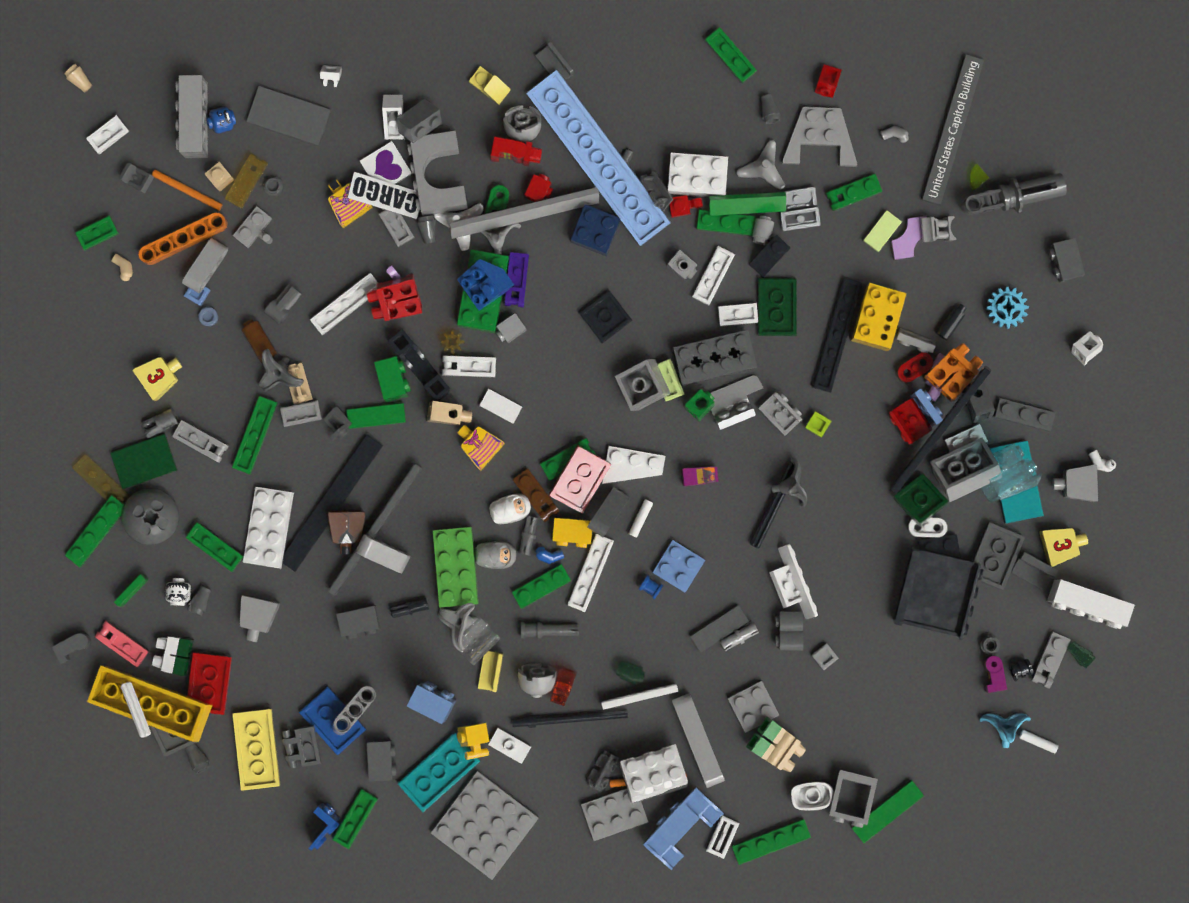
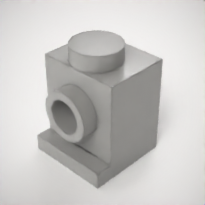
(675, 263)

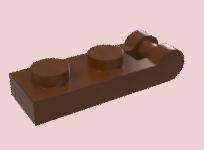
(536, 494)

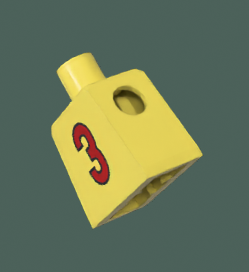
(158, 376)
(1061, 545)

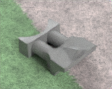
(931, 232)

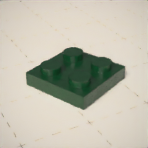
(921, 499)

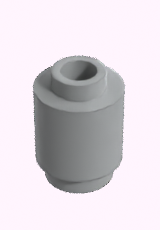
(763, 230)

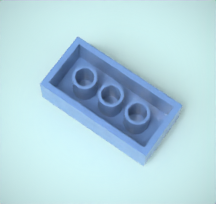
(432, 702)

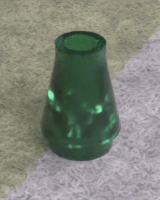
(1082, 655)

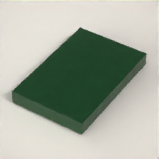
(777, 307)
(144, 461)

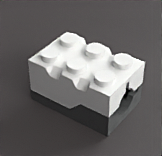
(653, 774)

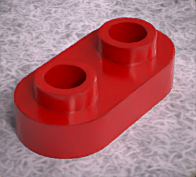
(914, 367)

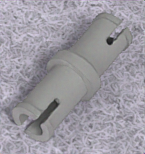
(739, 636)

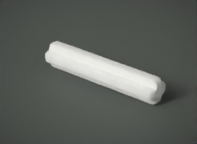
(135, 709)

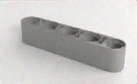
(698, 740)

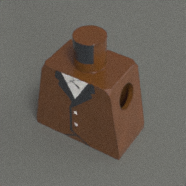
(345, 527)

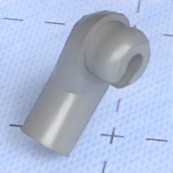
(897, 132)

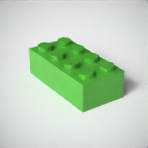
(455, 567)

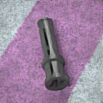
(539, 630)

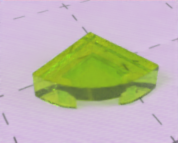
(977, 177)

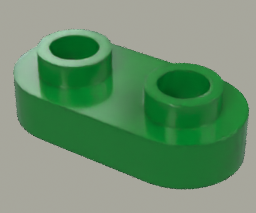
(496, 204)

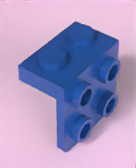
(327, 814)

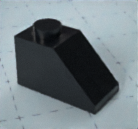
(770, 256)

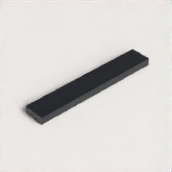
(837, 335)

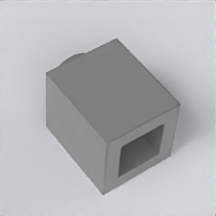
(510, 328)

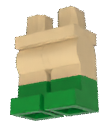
(780, 750)

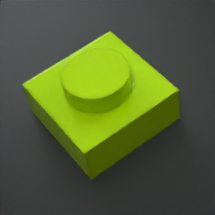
(818, 424)

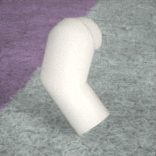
(1102, 464)

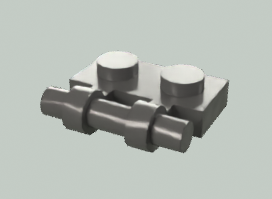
(307, 746)

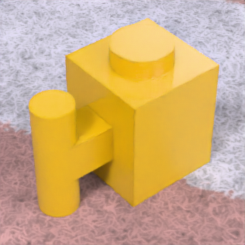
(473, 736)

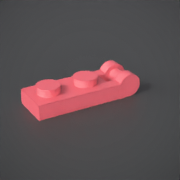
(122, 644)

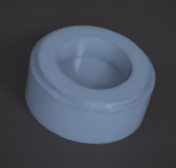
(208, 316)

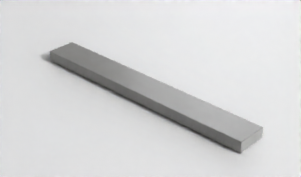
(524, 213)

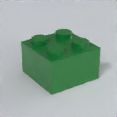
(391, 379)

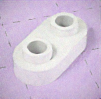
(927, 528)

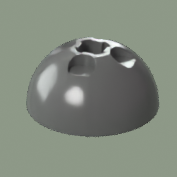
(156, 504)

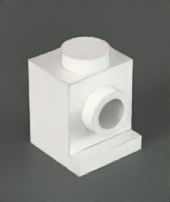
(1090, 341)

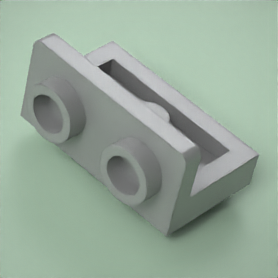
(780, 413)

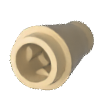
(78, 78)

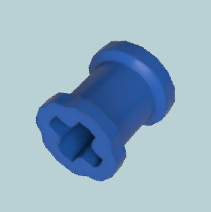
(651, 587)

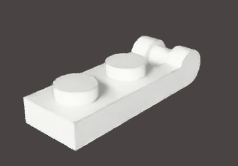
(469, 366)

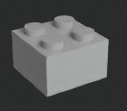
(642, 385)

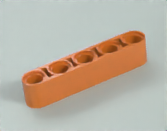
(173, 238)

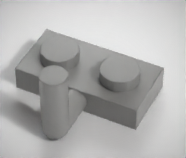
(253, 228)

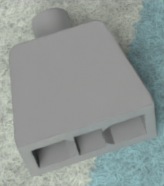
(1079, 483)
(257, 616)

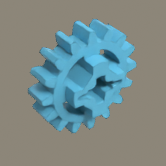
(1007, 299)

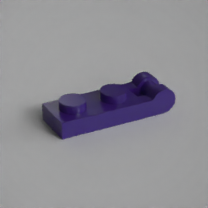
(518, 274)

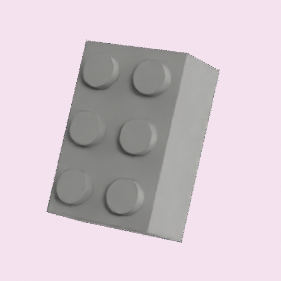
(965, 469)

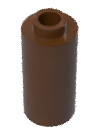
(257, 338)

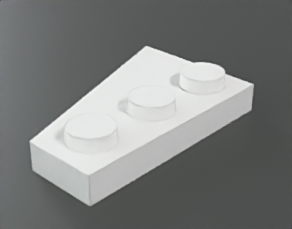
(632, 464)

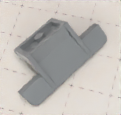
(732, 402)

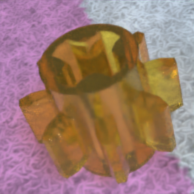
(452, 347)

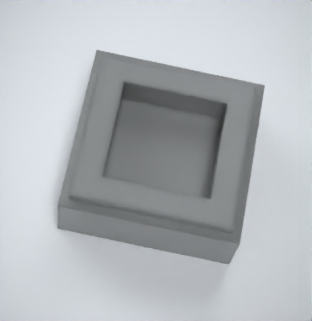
(824, 656)

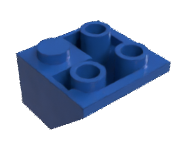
(484, 283)

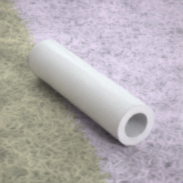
(640, 518)
(1038, 741)

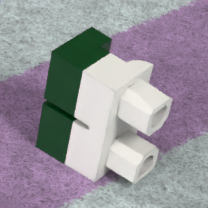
(171, 663)

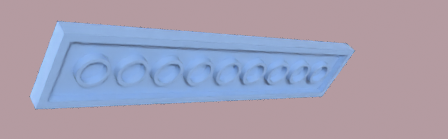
(598, 157)

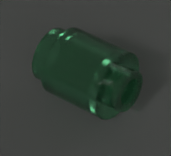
(630, 672)

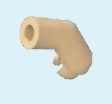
(125, 267)

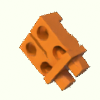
(957, 366)

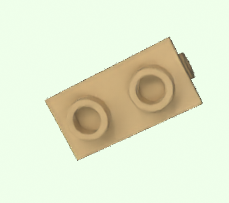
(301, 393)

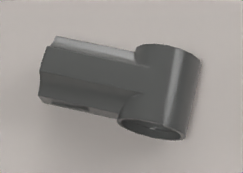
(280, 307)

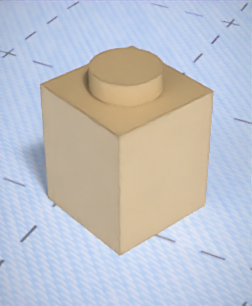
(219, 176)

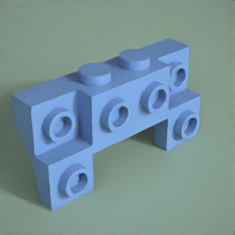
(678, 823)

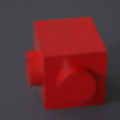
(539, 188)

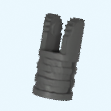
(162, 421)

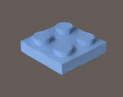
(930, 412)
(678, 566)

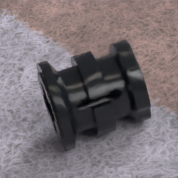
(1020, 669)

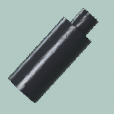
(951, 322)

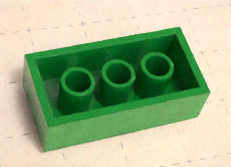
(486, 318)

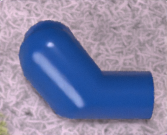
(548, 557)

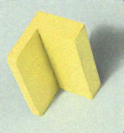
(490, 671)

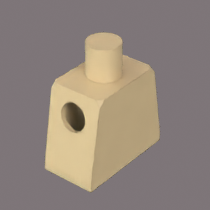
(439, 413)

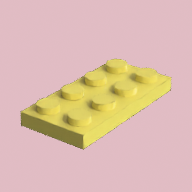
(256, 749)

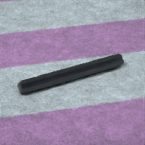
(770, 512)

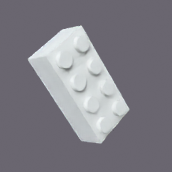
(1091, 603)

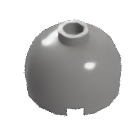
(522, 123)
(536, 679)

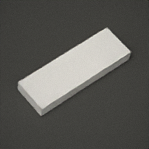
(713, 275)

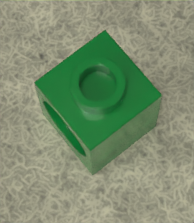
(699, 413)

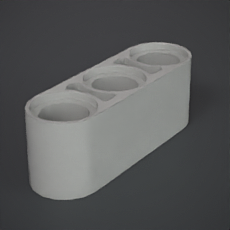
(205, 265)
(382, 554)
(350, 719)

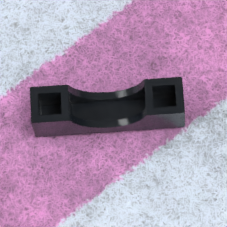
(419, 365)

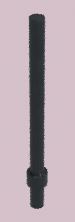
(531, 721)

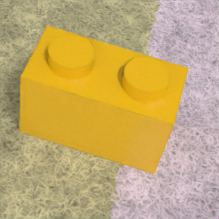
(571, 531)

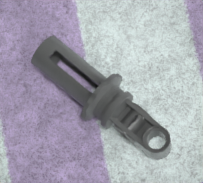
(1010, 195)

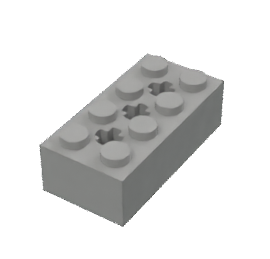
(192, 116)

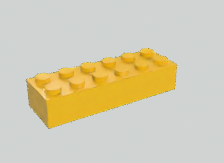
(160, 705)

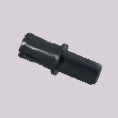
(409, 608)

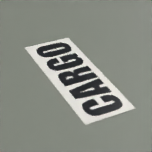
(384, 195)

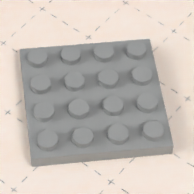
(484, 825)

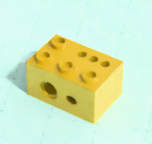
(878, 317)

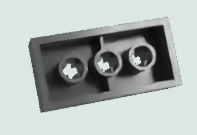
(708, 368)

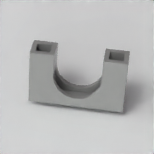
(432, 199)

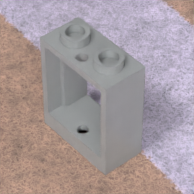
(839, 817)

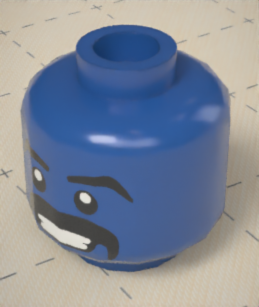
(221, 120)

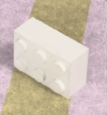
(697, 175)

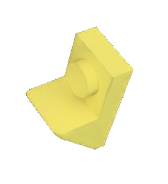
(489, 85)

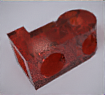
(563, 686)

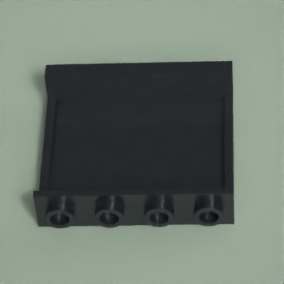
(938, 592)

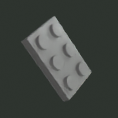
(613, 814)

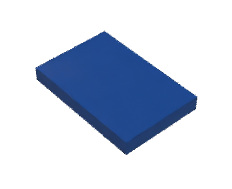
(322, 713)

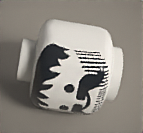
(178, 592)

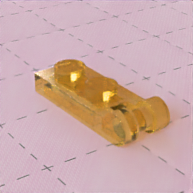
(246, 181)

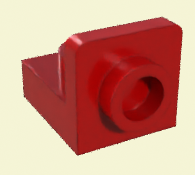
(828, 81)

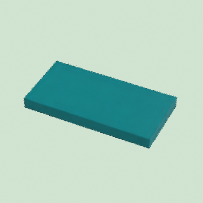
(1024, 504)
(437, 773)

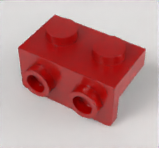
(910, 421)

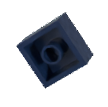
(595, 230)

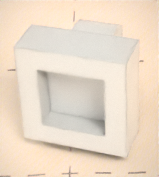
(330, 73)

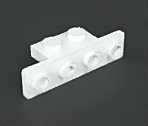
(791, 584)

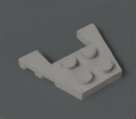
(821, 128)

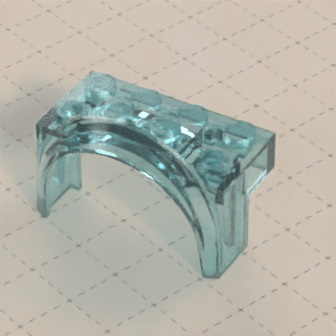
(1015, 475)

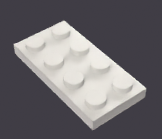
(268, 527)

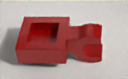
(681, 206)

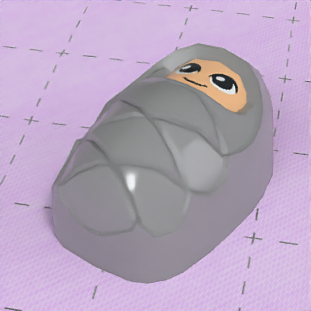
(495, 555)

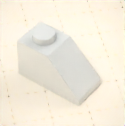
(392, 109)

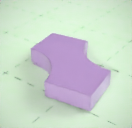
(904, 246)

